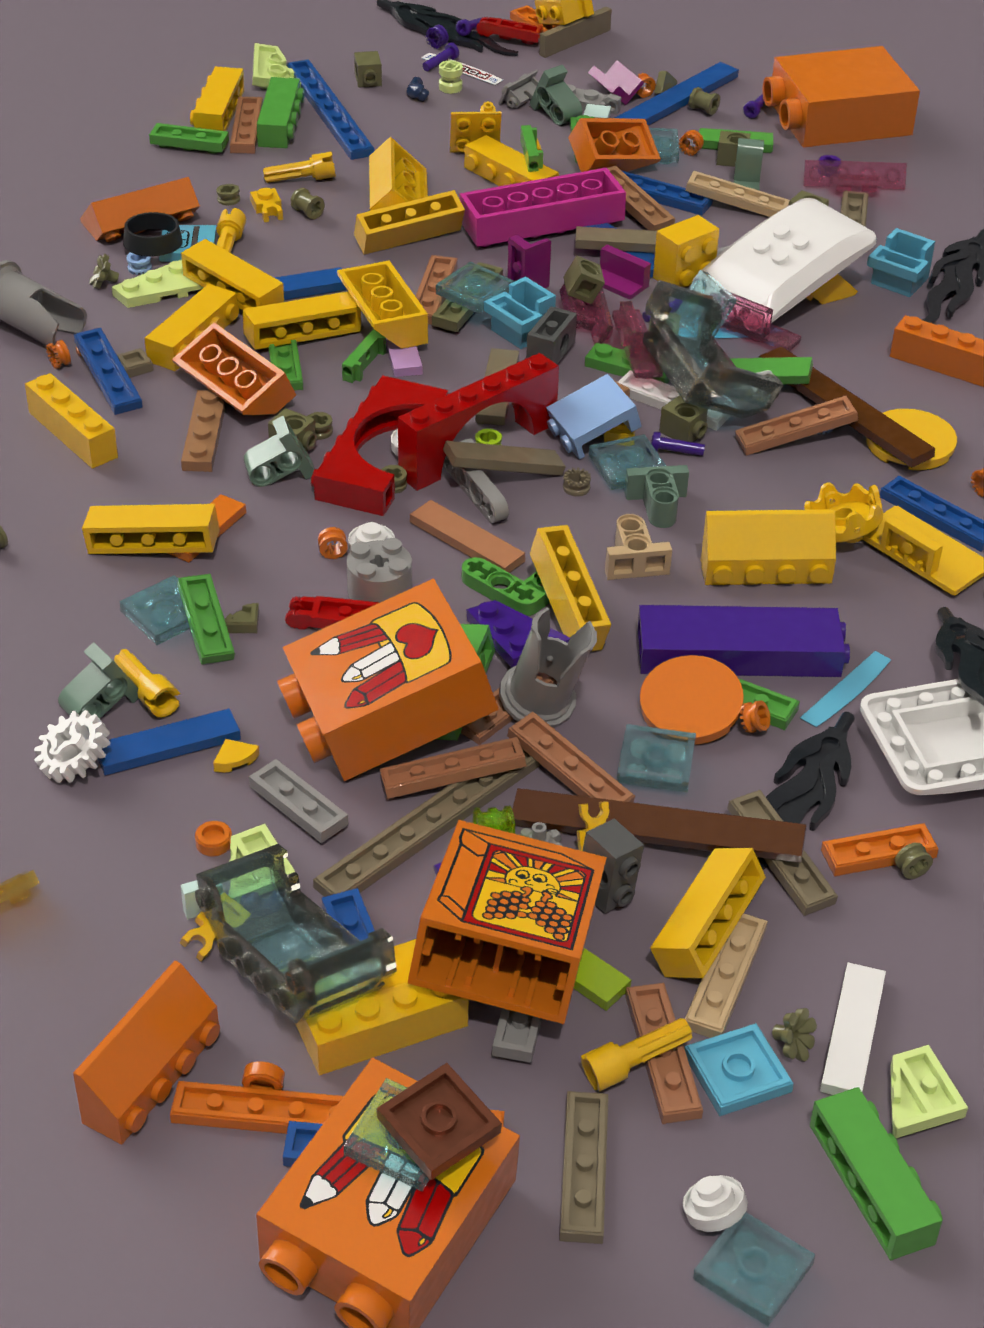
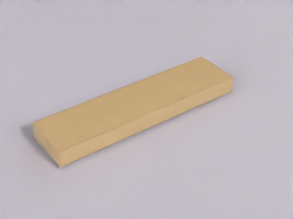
(735, 194)
(725, 978)

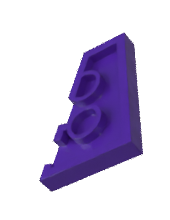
(507, 628)

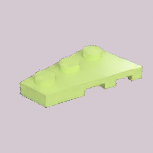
(268, 63)
(154, 285)

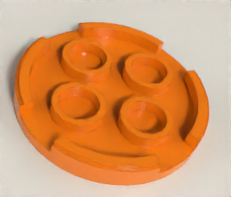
(692, 697)

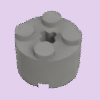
(378, 570)

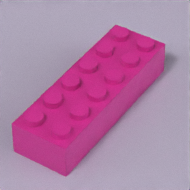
(542, 206)

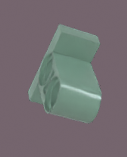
(556, 96)
(748, 162)
(278, 456)
(659, 489)
(97, 686)

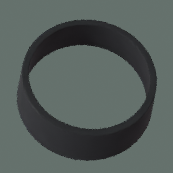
(152, 245)

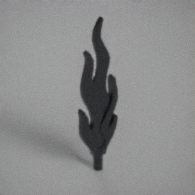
(423, 17)
(958, 279)
(968, 643)
(816, 782)

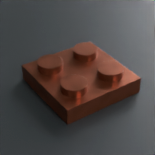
(438, 1121)

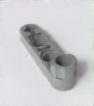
(479, 490)

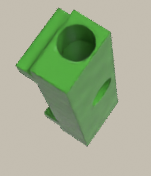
(528, 141)
(362, 356)

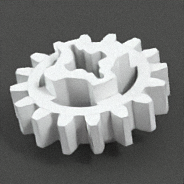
(72, 746)

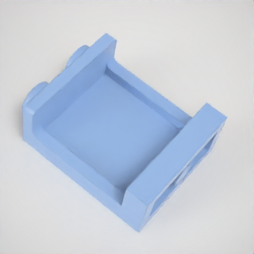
(591, 413)

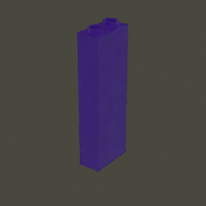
(746, 638)

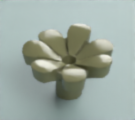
(103, 272)
(796, 1034)

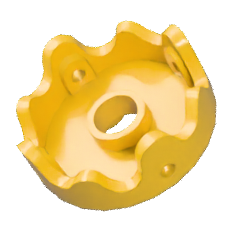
(855, 512)

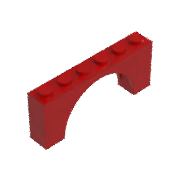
(424, 430)
(344, 475)

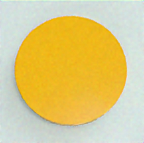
(928, 428)

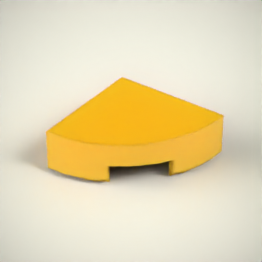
(235, 754)

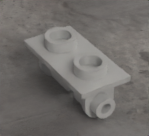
(519, 91)

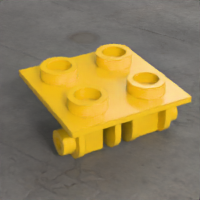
(474, 125)

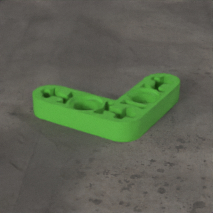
(520, 595)

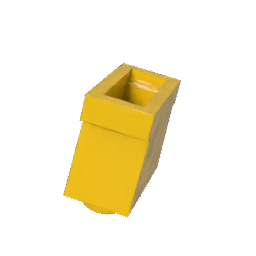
(562, 11)

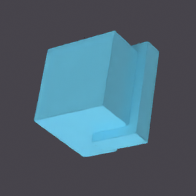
(902, 262)
(519, 310)

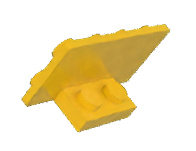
(926, 551)

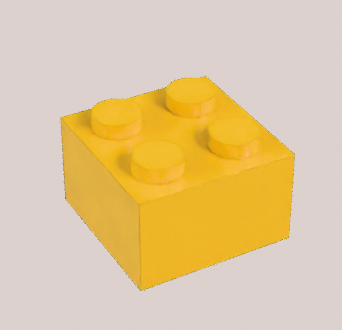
(684, 250)

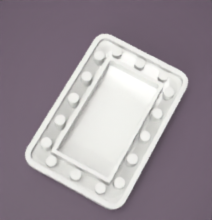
(791, 255)
(930, 736)

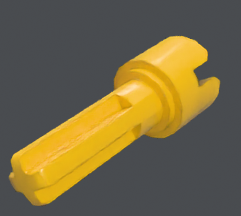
(318, 166)
(230, 228)
(153, 689)
(612, 1062)

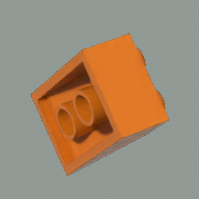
(613, 142)

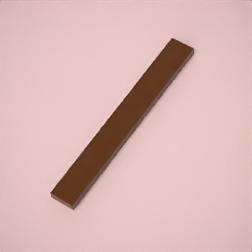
(870, 421)
(665, 824)

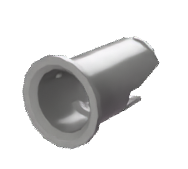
(35, 307)
(563, 661)

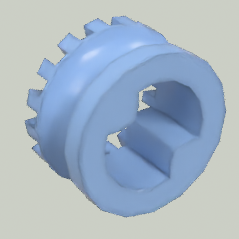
(138, 263)

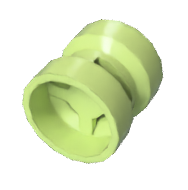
(450, 76)

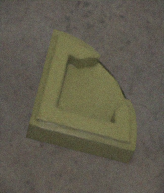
(664, 82)
(244, 620)

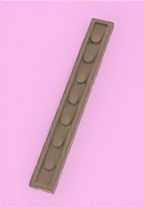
(416, 831)

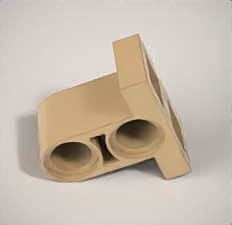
(634, 551)

